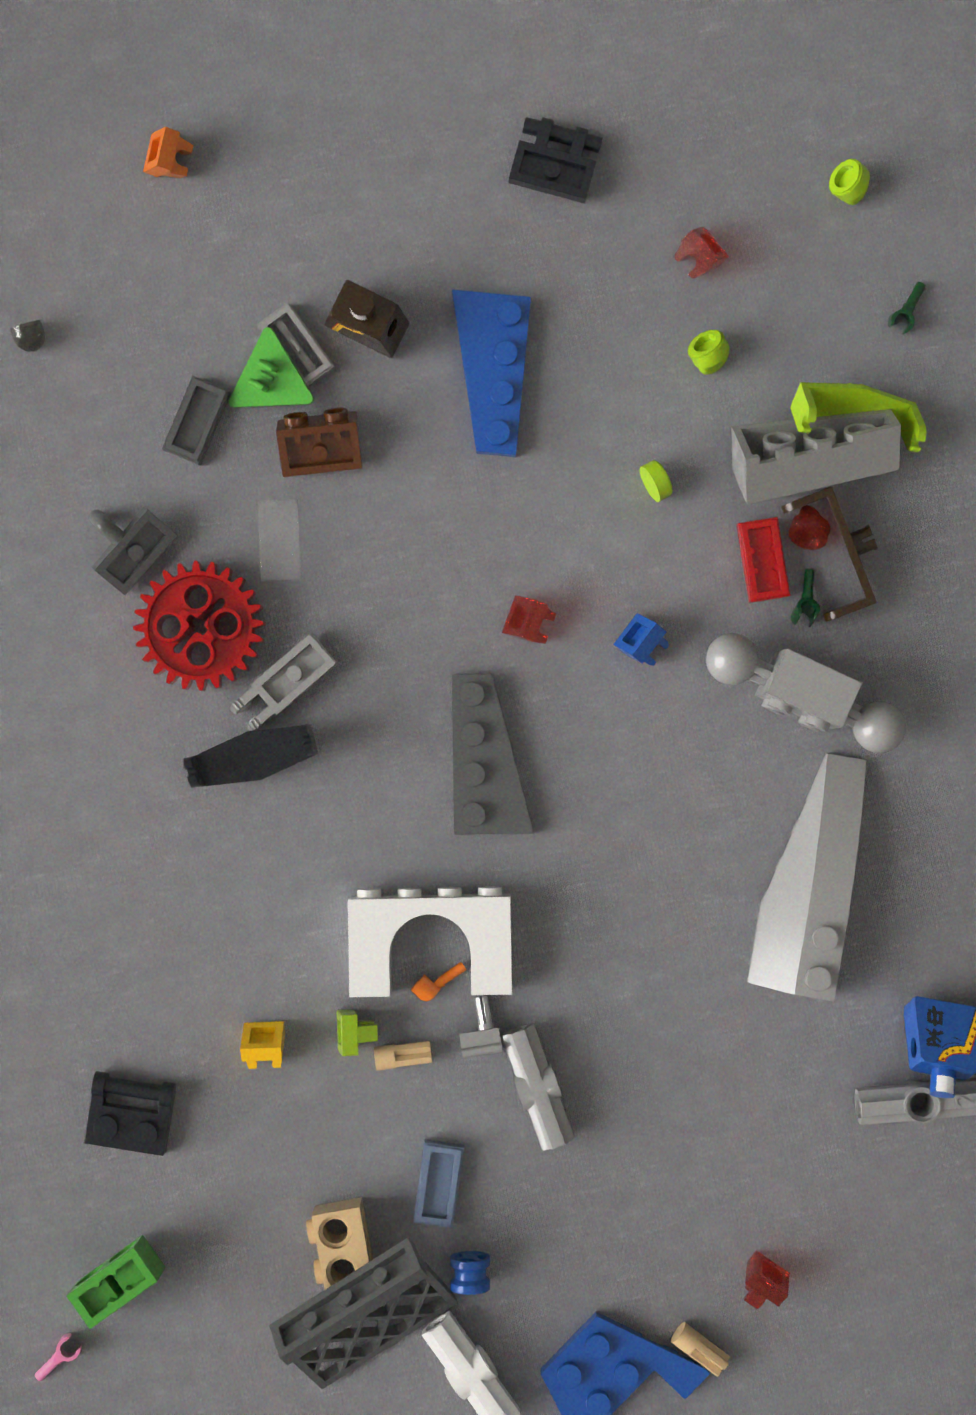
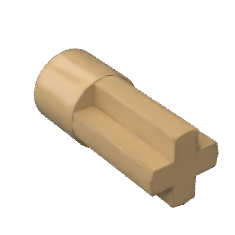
(402, 1055)
(700, 1349)

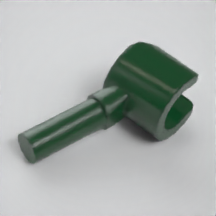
(909, 307)
(806, 604)

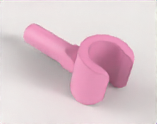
(57, 1358)

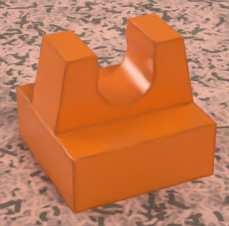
(162, 152)

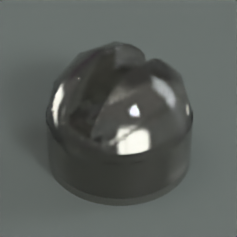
(29, 335)

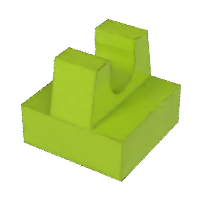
(352, 1032)

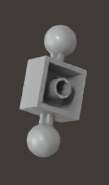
(807, 689)

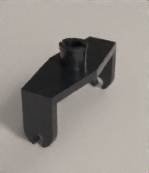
(251, 756)

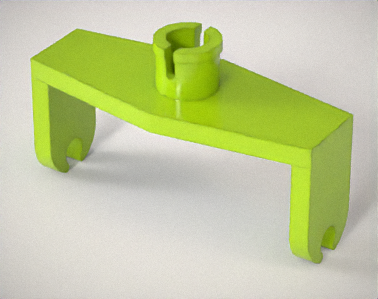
(831, 399)

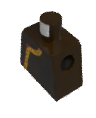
(367, 319)

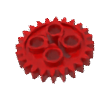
(173, 600)

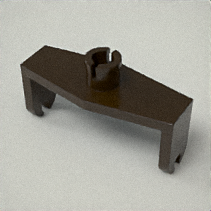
(854, 546)

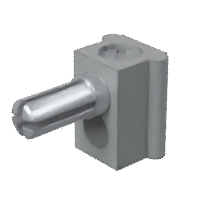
(486, 1039)

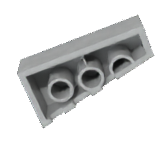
(780, 461)

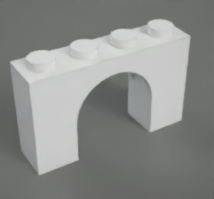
(377, 918)

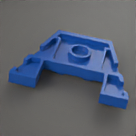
(608, 1363)

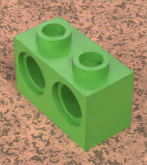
(116, 1281)

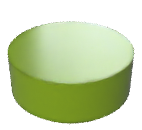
(656, 480)

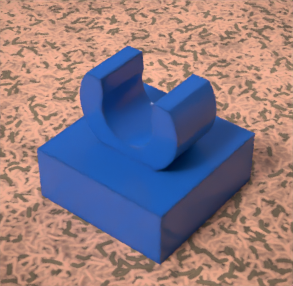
(640, 639)

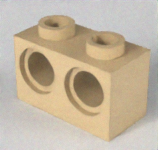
(351, 1246)

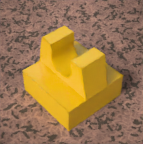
(262, 1043)

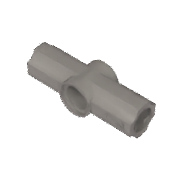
(538, 1086)
(892, 1103)

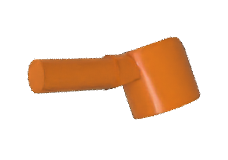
(426, 989)

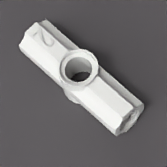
(468, 1367)

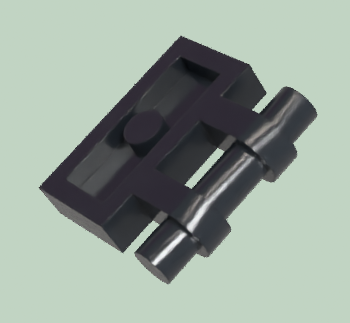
(553, 170)

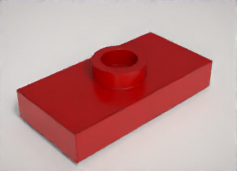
(763, 560)

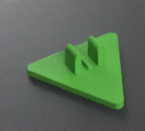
(270, 377)

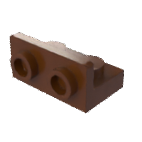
(318, 442)

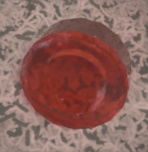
(809, 529)

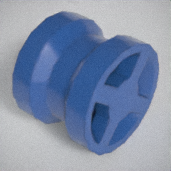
(470, 1272)

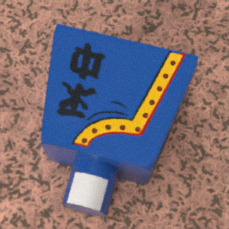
(941, 1042)

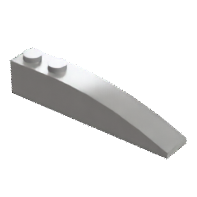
(810, 895)

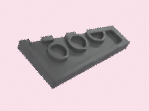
(484, 769)

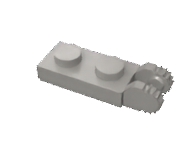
(287, 680)

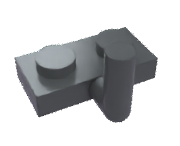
(131, 549)

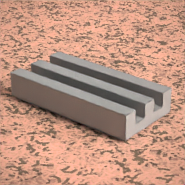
(275, 318)

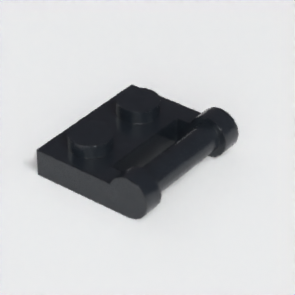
(125, 1125)

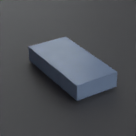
(438, 1183)

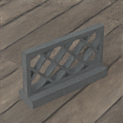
(360, 1299)

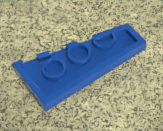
(493, 357)

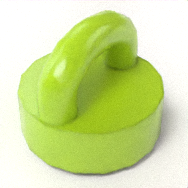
(850, 181)
(709, 351)

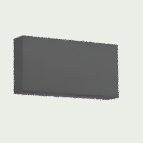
(196, 420)

